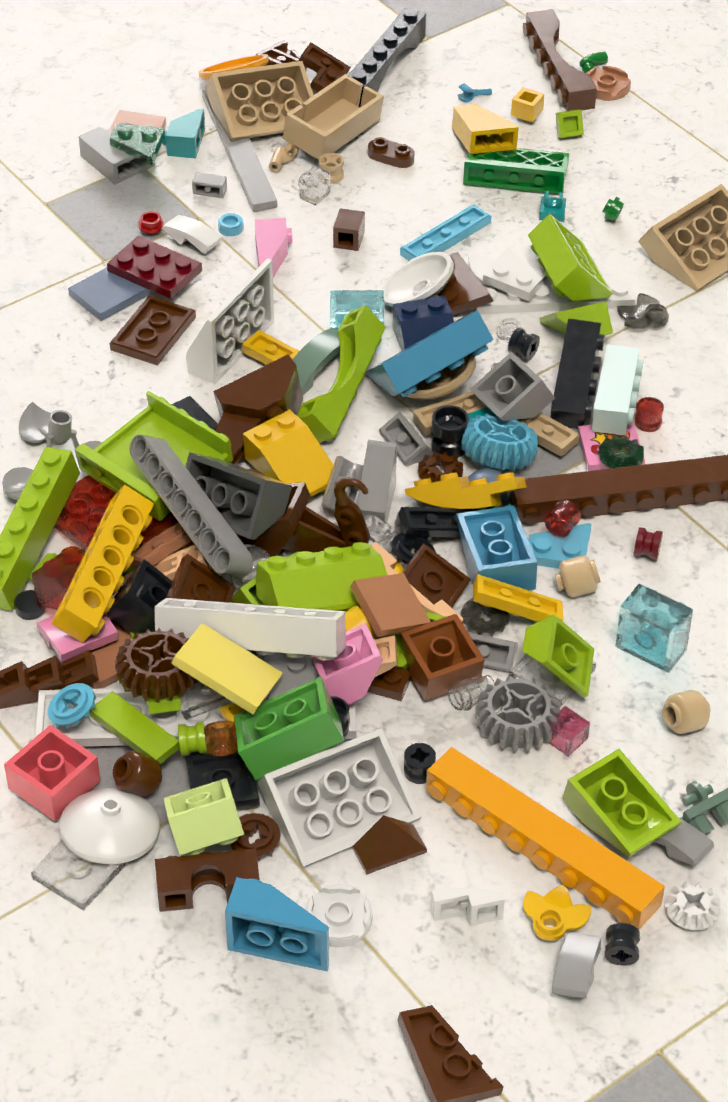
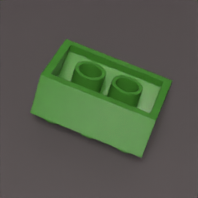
(288, 728)

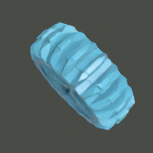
(499, 442)

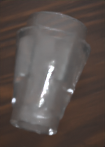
(465, 693)

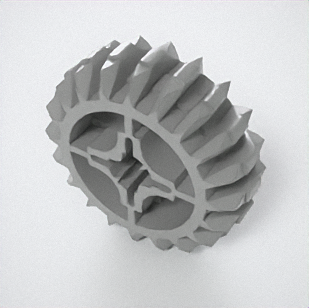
(515, 721)

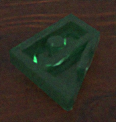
(138, 140)

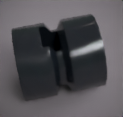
(447, 430)

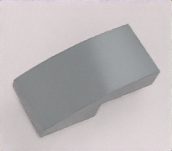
(686, 843)
(576, 965)

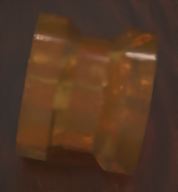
(221, 738)

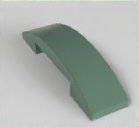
(316, 356)

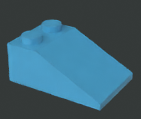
(498, 547)
(274, 927)

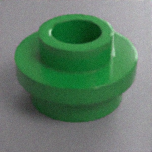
(612, 209)

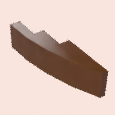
(22, 683)

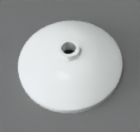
(418, 278)
(109, 826)

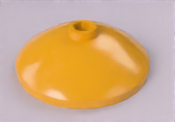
(235, 64)

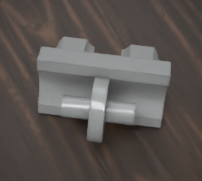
(342, 469)

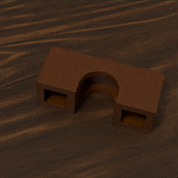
(183, 875)

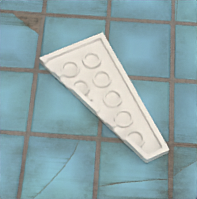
(545, 298)

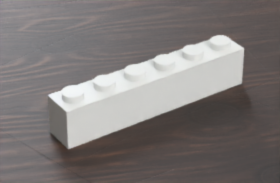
(259, 626)

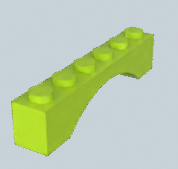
(358, 339)

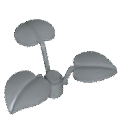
(36, 427)

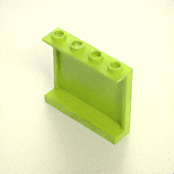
(111, 460)

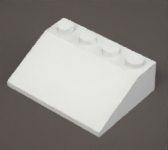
(236, 320)
(337, 796)

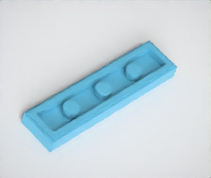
(447, 233)

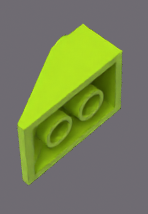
(619, 804)

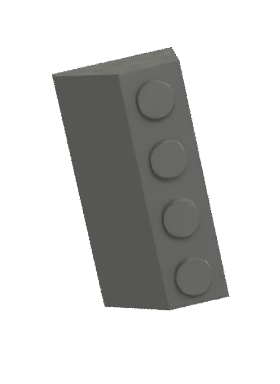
(242, 496)

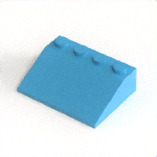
(431, 355)

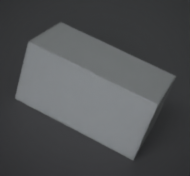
(209, 185)

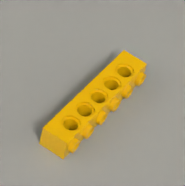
(103, 564)

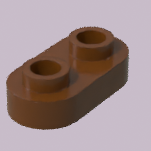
(391, 153)

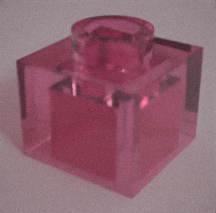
(569, 731)

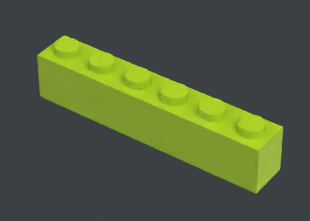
(34, 520)

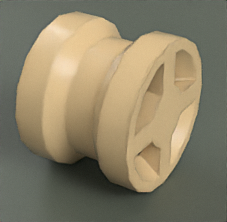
(332, 163)

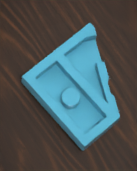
(552, 549)

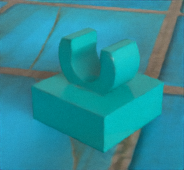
(553, 206)

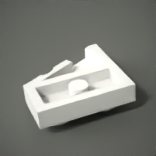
(513, 275)

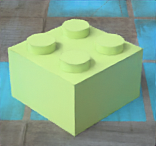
(203, 817)

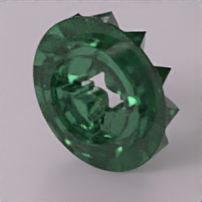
(611, 459)

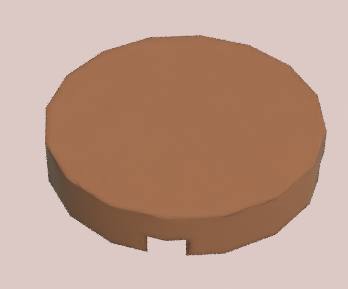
(610, 83)

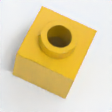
(527, 104)

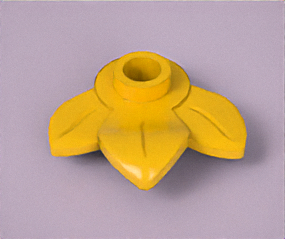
(555, 910)

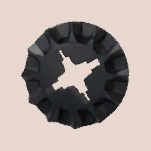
(403, 545)

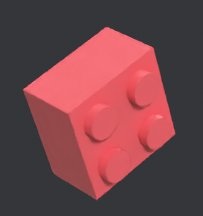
(52, 772)

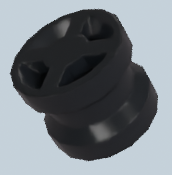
(523, 344)
(415, 770)
(622, 944)

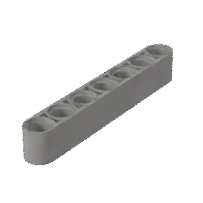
(191, 506)

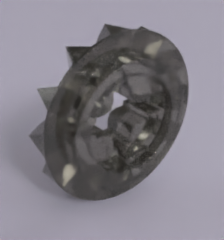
(471, 613)

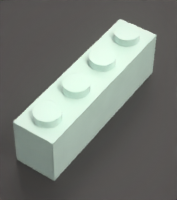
(617, 390)

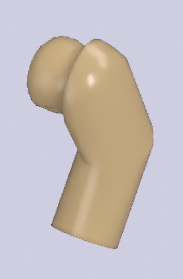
(283, 155)

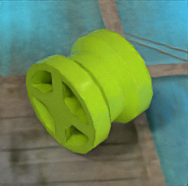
(192, 738)

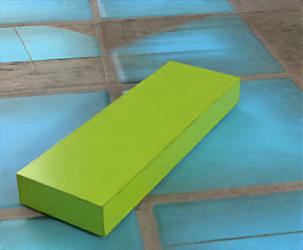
(134, 728)

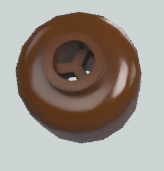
(137, 774)

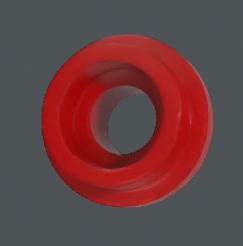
(150, 222)

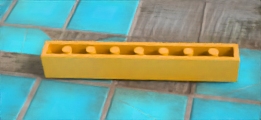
(545, 838)

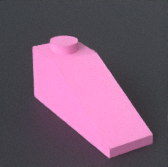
(272, 241)

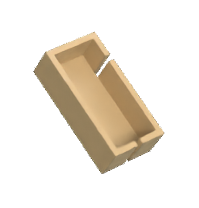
(332, 117)

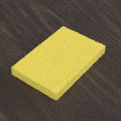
(227, 668)

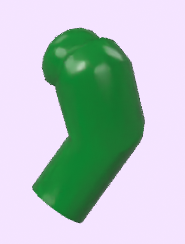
(593, 59)

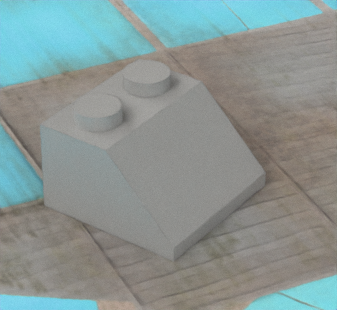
(513, 390)

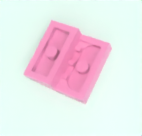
(67, 646)

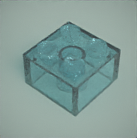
(653, 627)

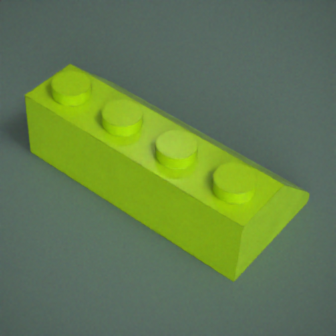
(567, 262)
(317, 578)

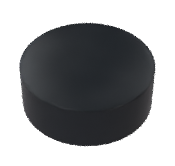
(27, 606)

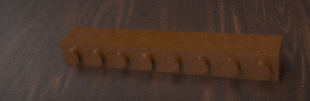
(625, 488)

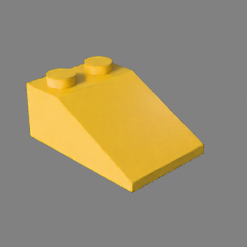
(288, 452)

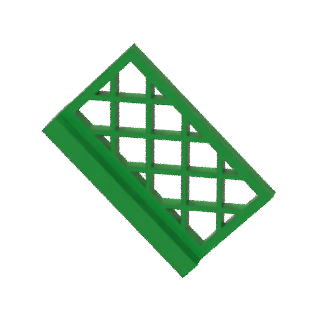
(522, 176)

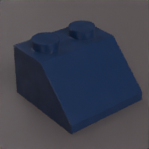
(420, 319)

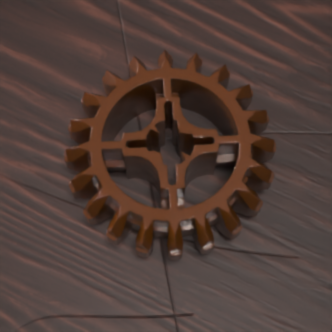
(146, 666)

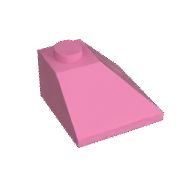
(354, 668)

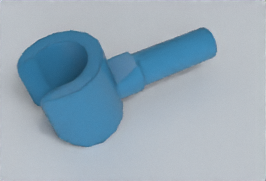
(469, 93)

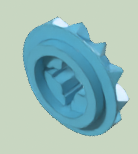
(73, 694)

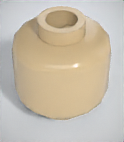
(577, 576)
(686, 711)

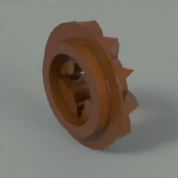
(428, 469)
(268, 832)

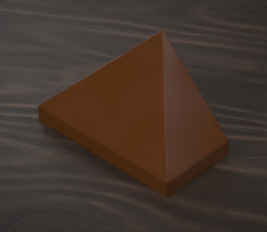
(387, 844)

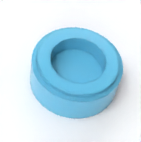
(230, 224)

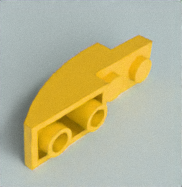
(464, 494)

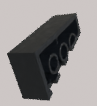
(576, 373)

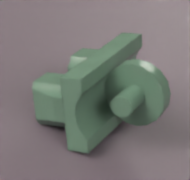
(704, 806)

